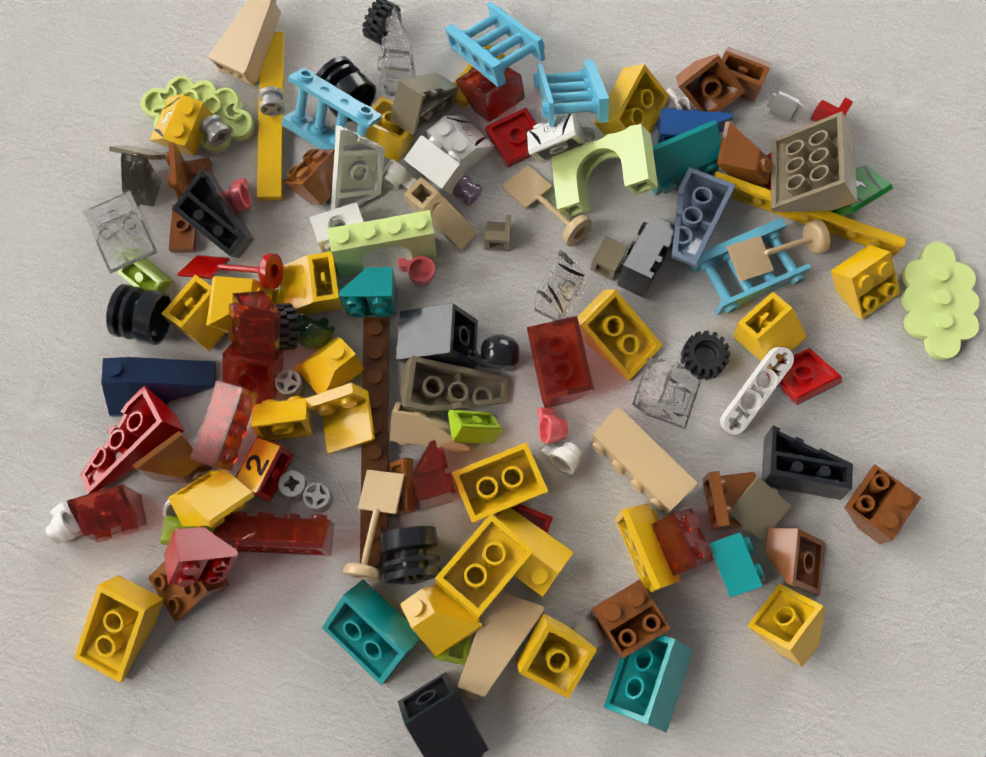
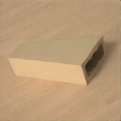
(247, 41)
(494, 644)

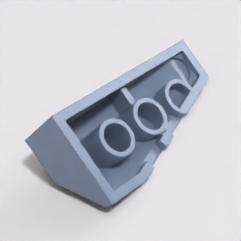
(699, 212)

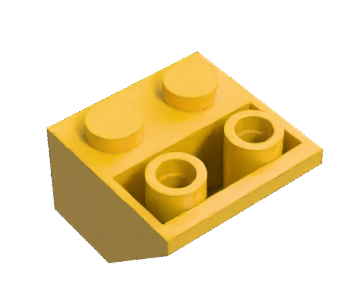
(866, 280)
(190, 313)
(770, 326)
(210, 499)

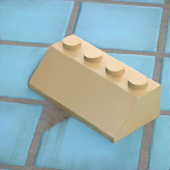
(642, 461)

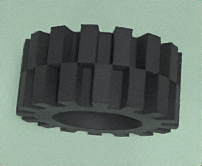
(376, 19)
(288, 327)
(712, 342)

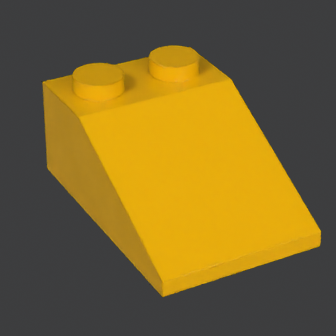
(617, 333)
(483, 566)
(117, 626)

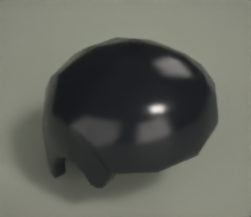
(500, 350)

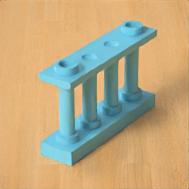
(484, 59)
(586, 81)
(315, 129)
(769, 233)

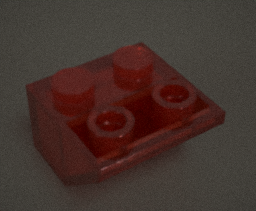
(430, 480)

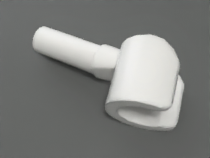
(681, 102)

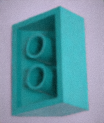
(693, 149)
(371, 631)
(650, 682)

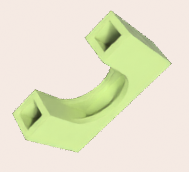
(574, 167)
(355, 240)

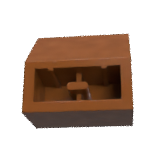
(748, 70)
(313, 176)
(881, 505)
(630, 619)

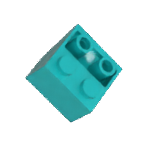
(371, 293)
(736, 565)

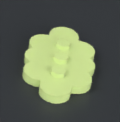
(221, 102)
(940, 301)

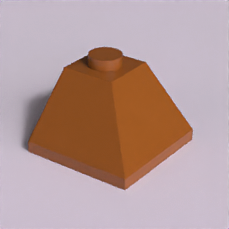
(709, 84)
(743, 158)
(172, 462)
(796, 557)

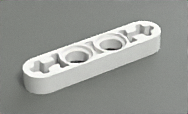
(760, 393)

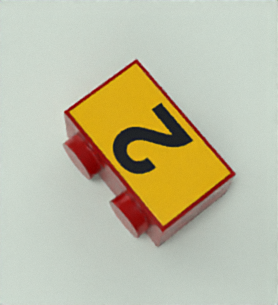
(264, 467)

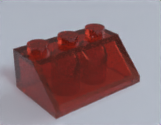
(560, 361)
(224, 426)

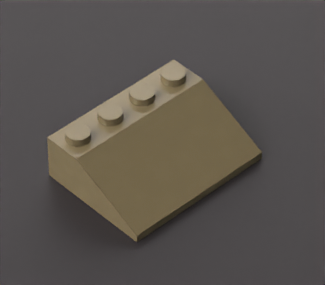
(814, 167)

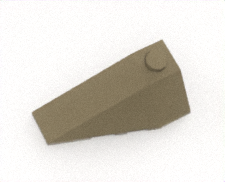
(442, 386)

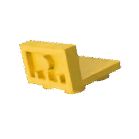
(345, 416)

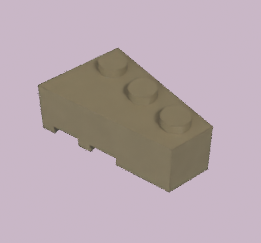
(422, 100)

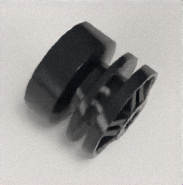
(348, 78)
(138, 314)
(410, 554)

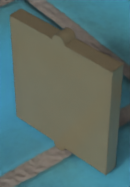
(150, 155)
(759, 509)

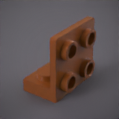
(183, 171)
(721, 495)
(182, 600)

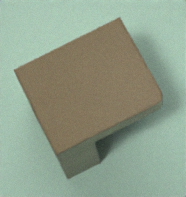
(498, 235)
(608, 258)

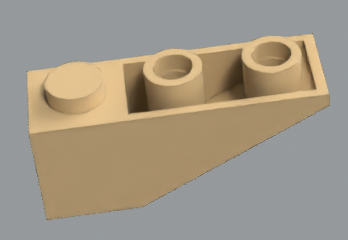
(444, 216)
(420, 428)

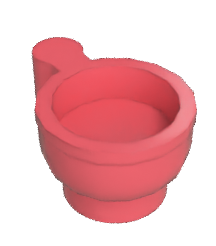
(239, 195)
(420, 269)
(551, 427)

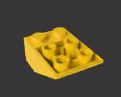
(310, 285)

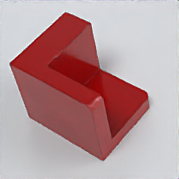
(825, 109)

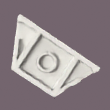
(356, 169)

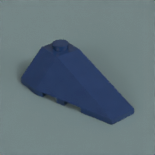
(164, 377)

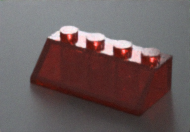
(277, 534)

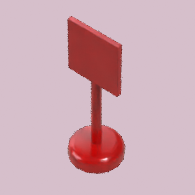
(206, 267)

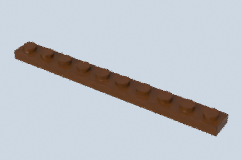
(375, 453)

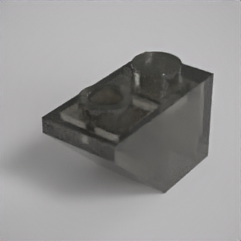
(139, 178)

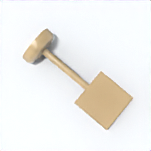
(529, 186)
(753, 260)
(379, 494)

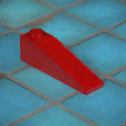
(141, 429)

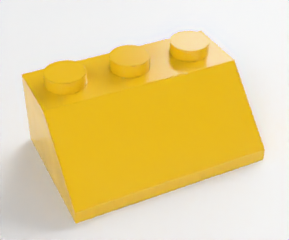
(634, 101)
(499, 482)
(644, 547)
(547, 559)

